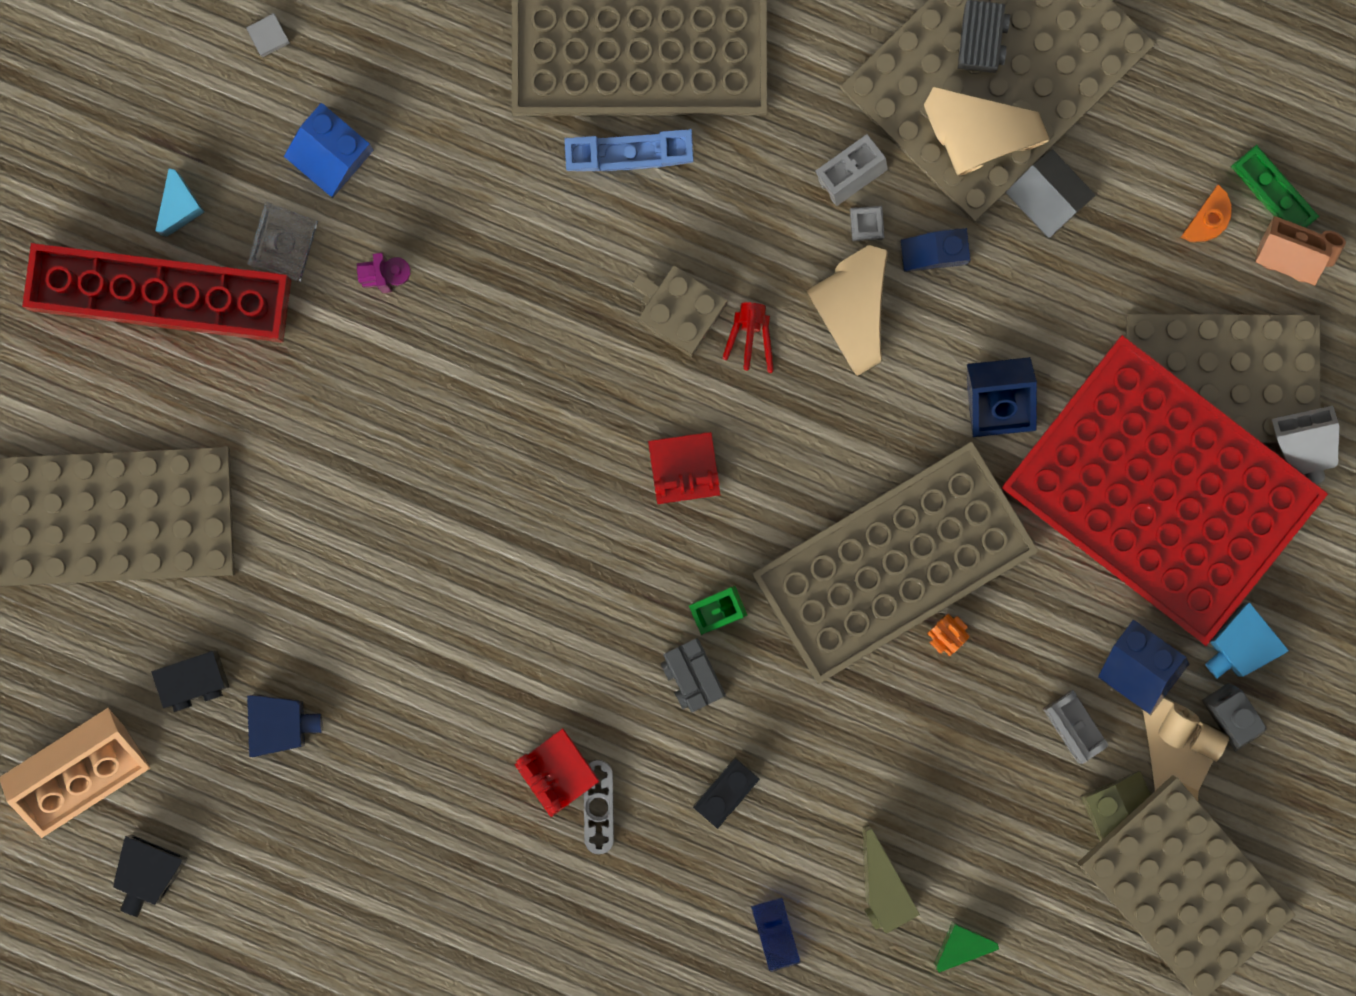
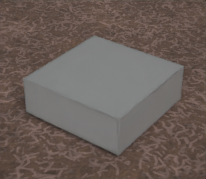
(267, 35)
(867, 223)

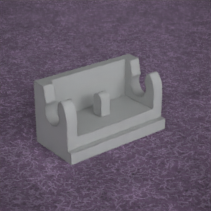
(852, 169)
(1076, 727)

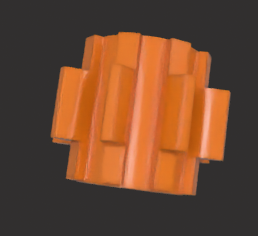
(948, 634)

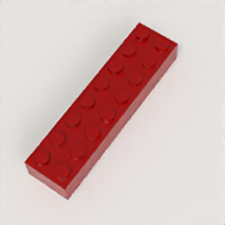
(157, 292)

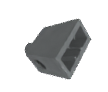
(1235, 715)

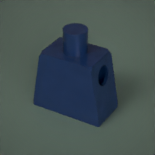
(278, 724)

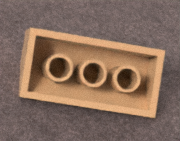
(73, 773)

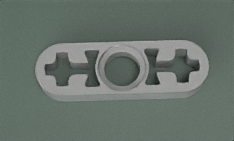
(606, 831)

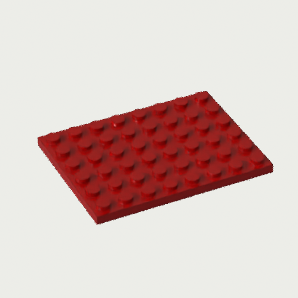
(1164, 490)

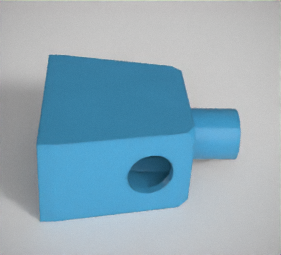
(1244, 644)

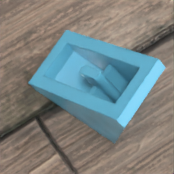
(177, 205)

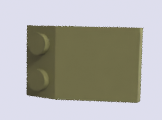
(884, 891)

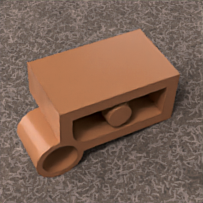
(1298, 250)

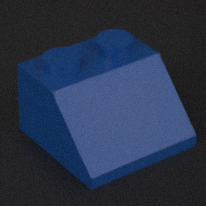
(327, 150)

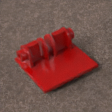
(684, 468)
(556, 772)

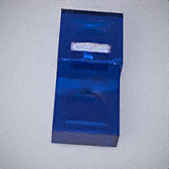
(776, 934)

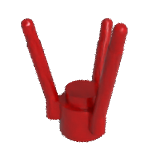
(751, 318)

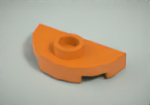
(1211, 218)

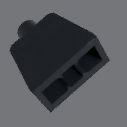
(145, 873)

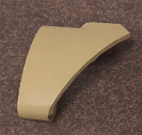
(981, 129)
(852, 306)
(1181, 745)

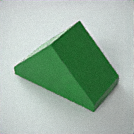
(718, 610)
(962, 946)

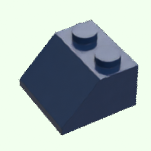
(1002, 397)
(1143, 667)

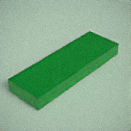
(1273, 188)

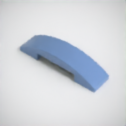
(629, 152)

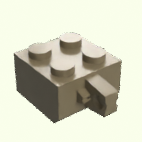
(679, 309)

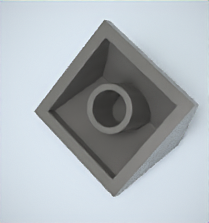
(1050, 193)

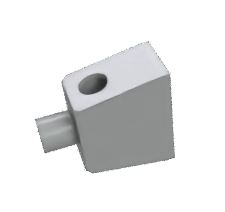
(1309, 441)

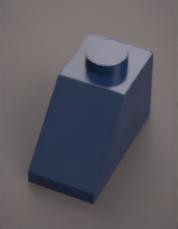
(935, 250)

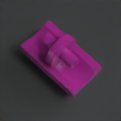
(383, 272)

